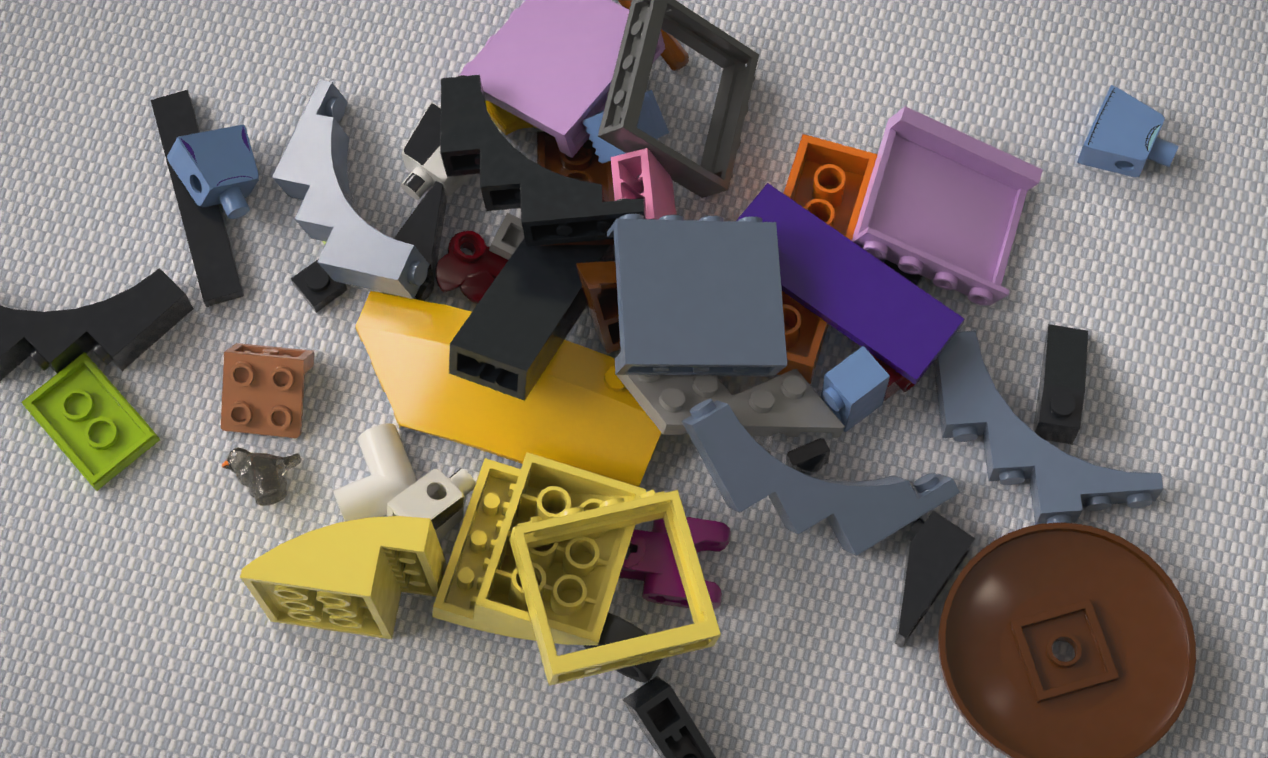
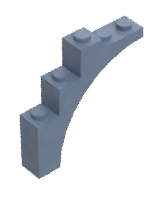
(1014, 452)

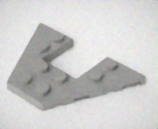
(773, 407)

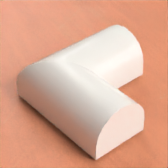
(389, 475)

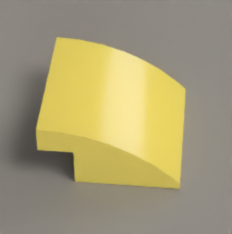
(348, 574)
(572, 575)

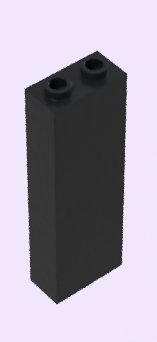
(523, 317)

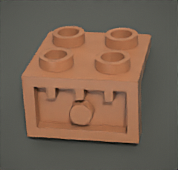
(264, 389)

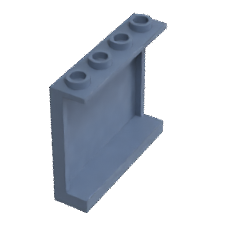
(698, 296)

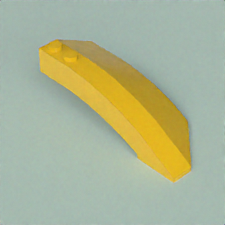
(572, 414)

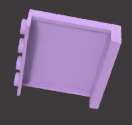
(554, 64)
(944, 206)

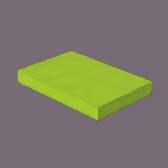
(90, 421)

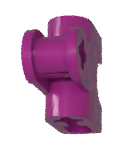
(654, 562)

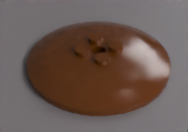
(1077, 588)

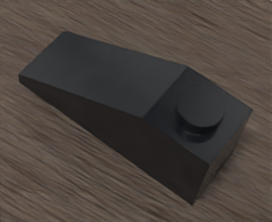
(424, 232)
(1061, 384)
(931, 561)
(666, 721)

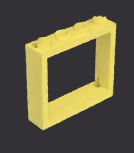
(634, 651)

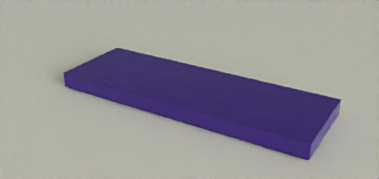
(855, 289)

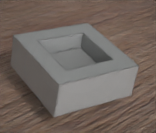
(508, 237)

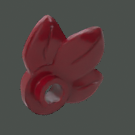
(469, 272)

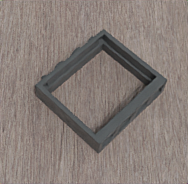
(631, 80)

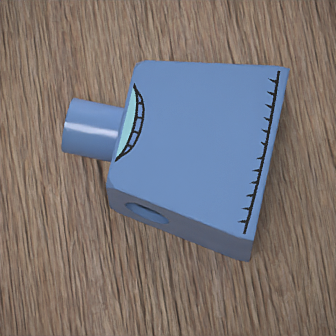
(1125, 136)

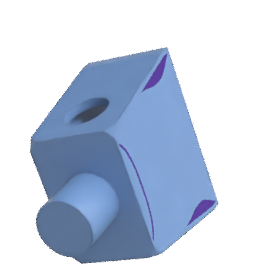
(217, 168)

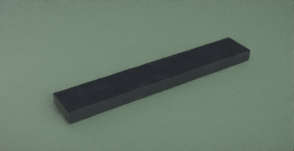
(202, 225)

